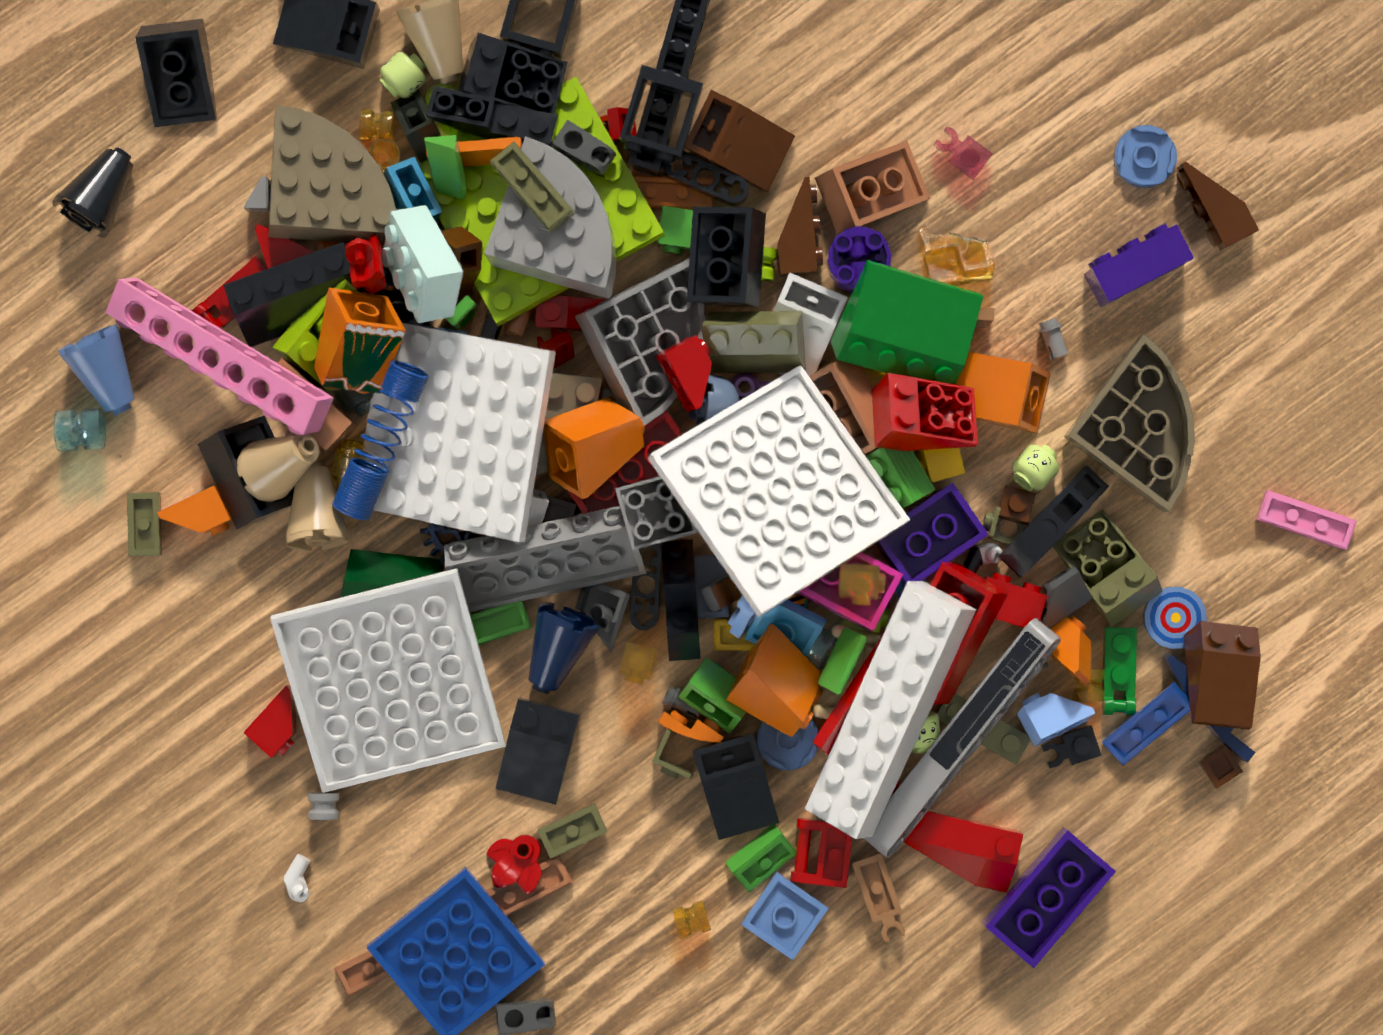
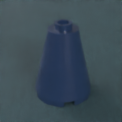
(557, 645)

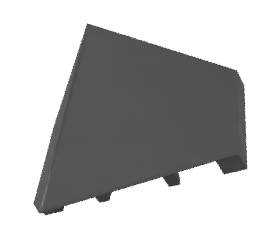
(1065, 595)
(606, 608)

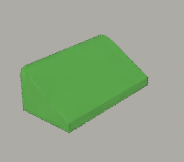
(446, 165)
(842, 660)
(761, 857)

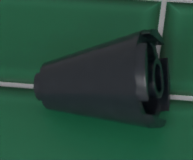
(96, 192)

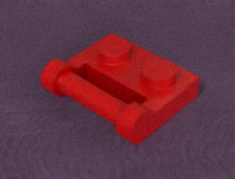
(832, 854)

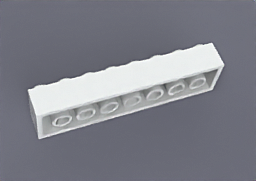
(890, 709)

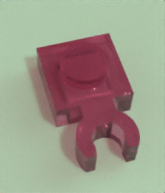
(967, 155)

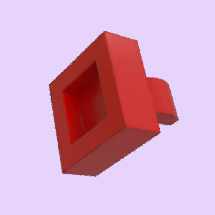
(616, 118)
(559, 343)

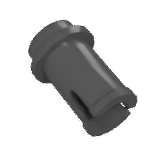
(672, 701)

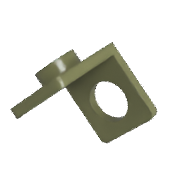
(991, 525)
(667, 767)

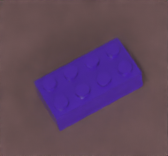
(1048, 897)

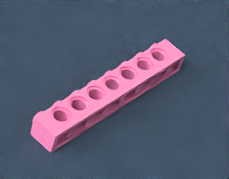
(310, 402)

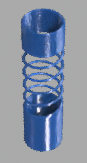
(364, 479)

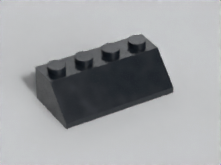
(279, 295)

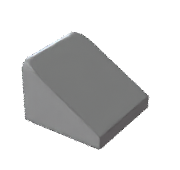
(260, 197)

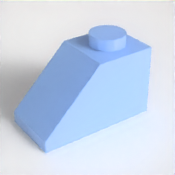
(1051, 716)

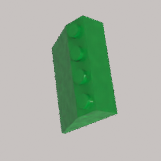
(907, 325)

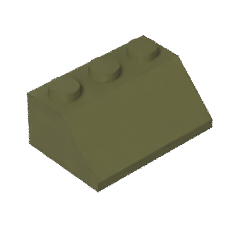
(755, 341)

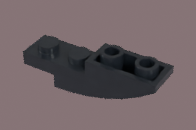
(488, 119)
(1053, 521)

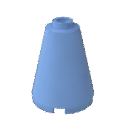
(102, 368)

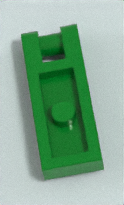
(1120, 669)

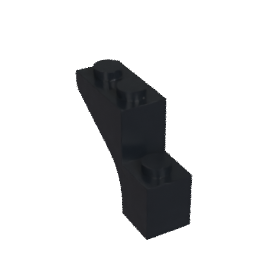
(680, 600)

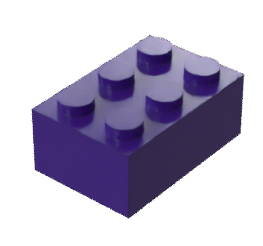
(1137, 263)
(933, 535)

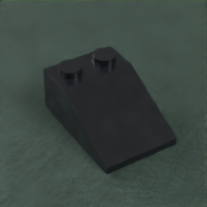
(177, 72)
(537, 750)

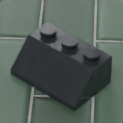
(726, 256)
(221, 457)

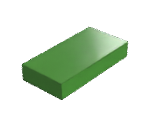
(463, 313)
(500, 621)

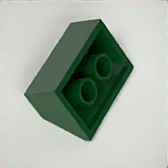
(376, 569)

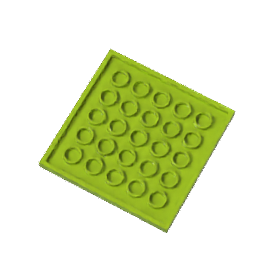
(632, 220)

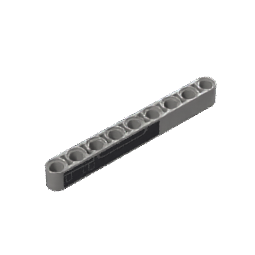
(963, 735)

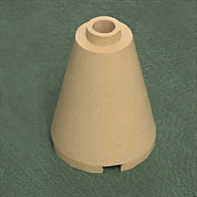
(436, 36)
(276, 465)
(312, 515)

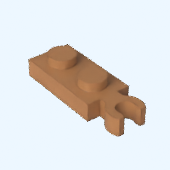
(878, 892)

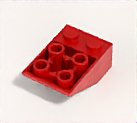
(923, 414)

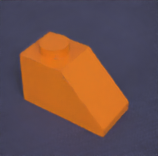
(200, 512)
(1074, 648)

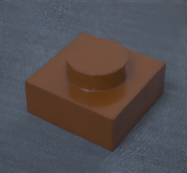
(1016, 505)
(1220, 766)

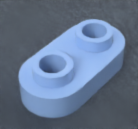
(741, 618)

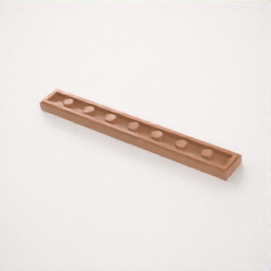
(365, 969)

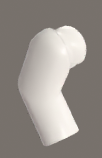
(295, 881)

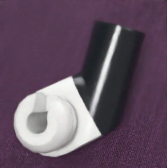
(982, 555)

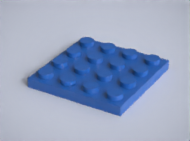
(456, 954)

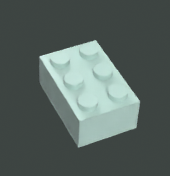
(421, 264)

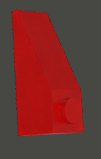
(560, 312)

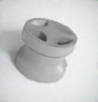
(323, 806)

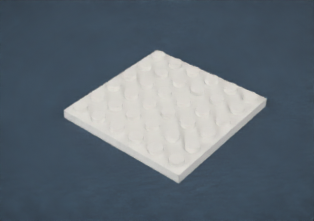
(471, 433)
(778, 490)
(388, 680)

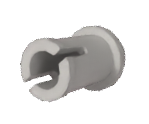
(1053, 338)

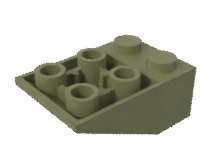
(1109, 566)

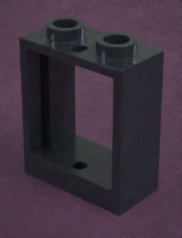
(548, 48)
(666, 82)

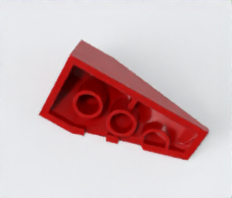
(969, 848)

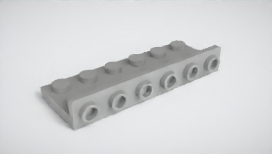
(551, 560)

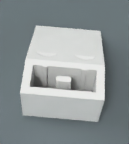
(819, 311)

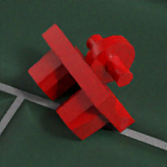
(366, 264)

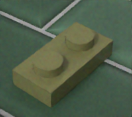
(144, 524)
(572, 830)

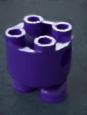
(850, 253)

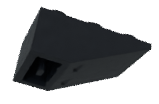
(329, 29)
(512, 74)
(735, 785)

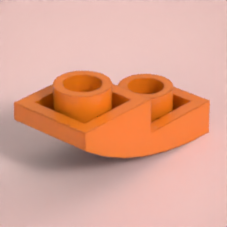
(700, 730)

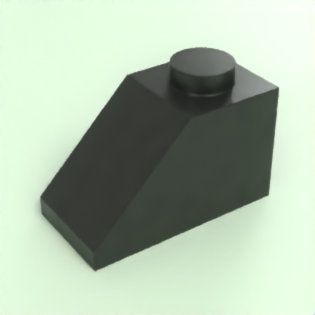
(414, 122)

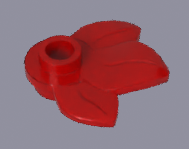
(514, 867)

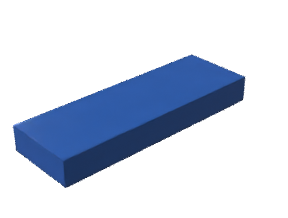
(1148, 724)

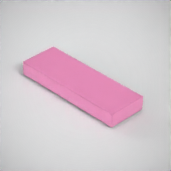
(1306, 520)

